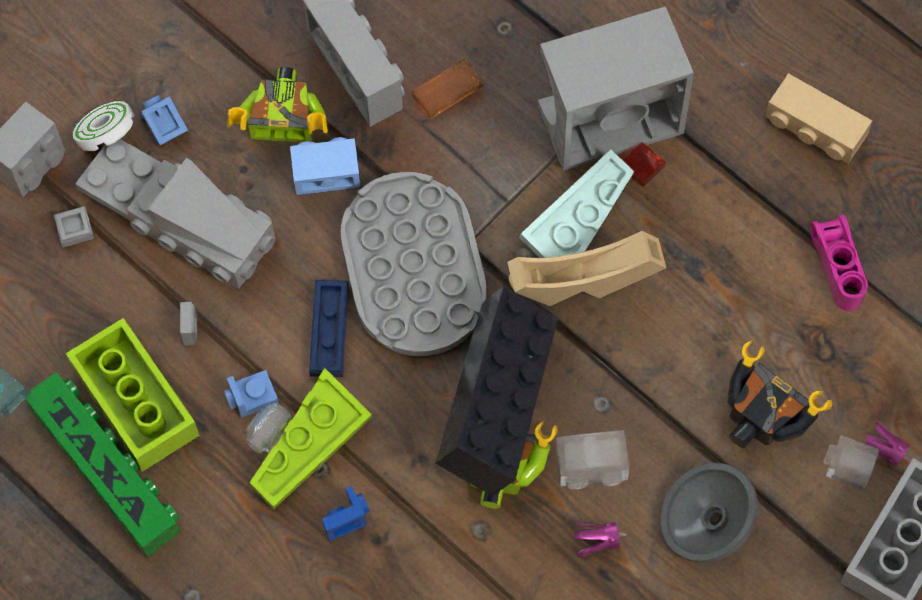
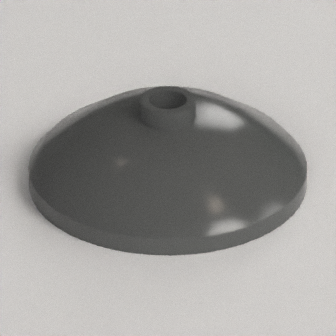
(696, 505)

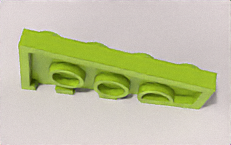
(315, 433)

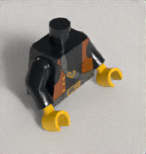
(767, 405)

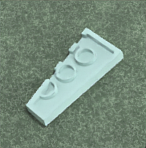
(579, 213)

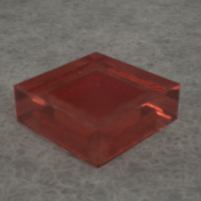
(644, 163)

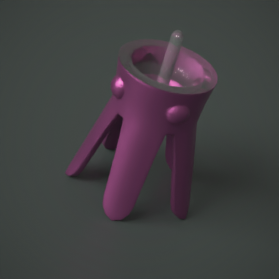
(892, 451)
(607, 533)

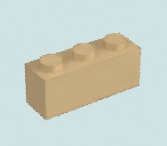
(818, 119)

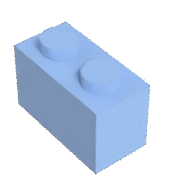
(325, 166)

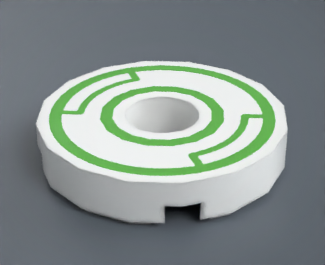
(103, 125)

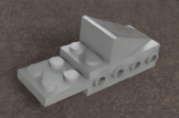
(180, 210)

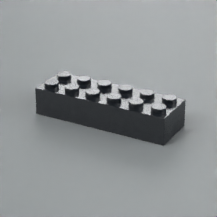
(497, 391)

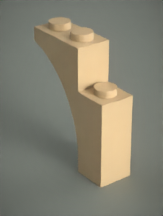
(592, 272)

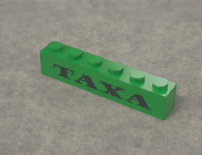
(102, 464)

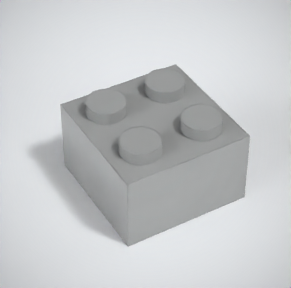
(28, 149)

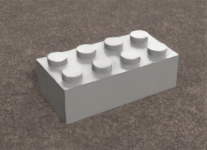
(356, 57)
(891, 554)

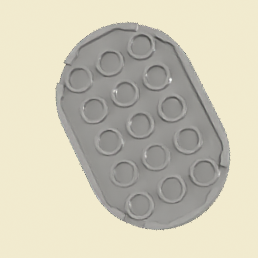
(413, 264)

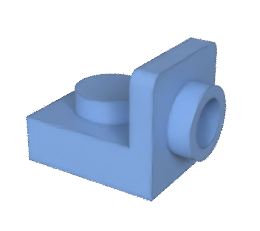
(162, 119)
(250, 393)

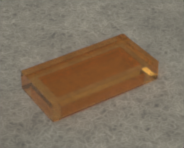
(447, 88)

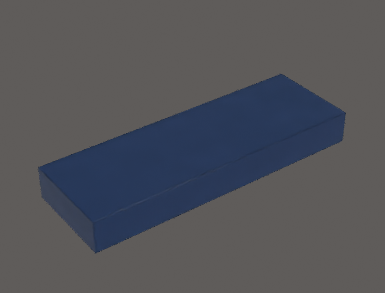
(328, 327)

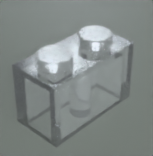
(592, 459)

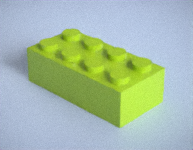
(132, 394)

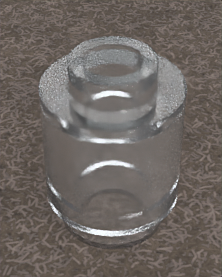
(267, 427)

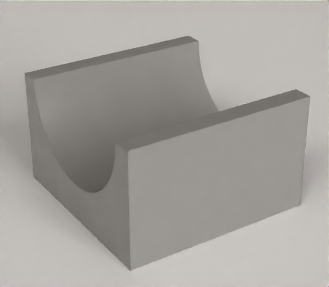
(615, 87)

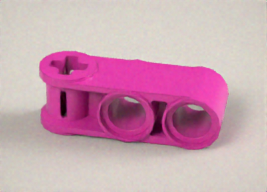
(834, 241)

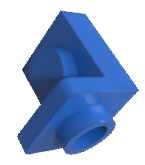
(346, 520)

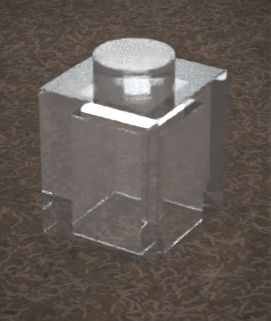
(851, 462)

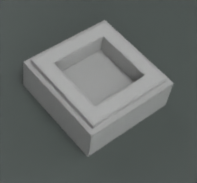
(73, 226)
(188, 323)

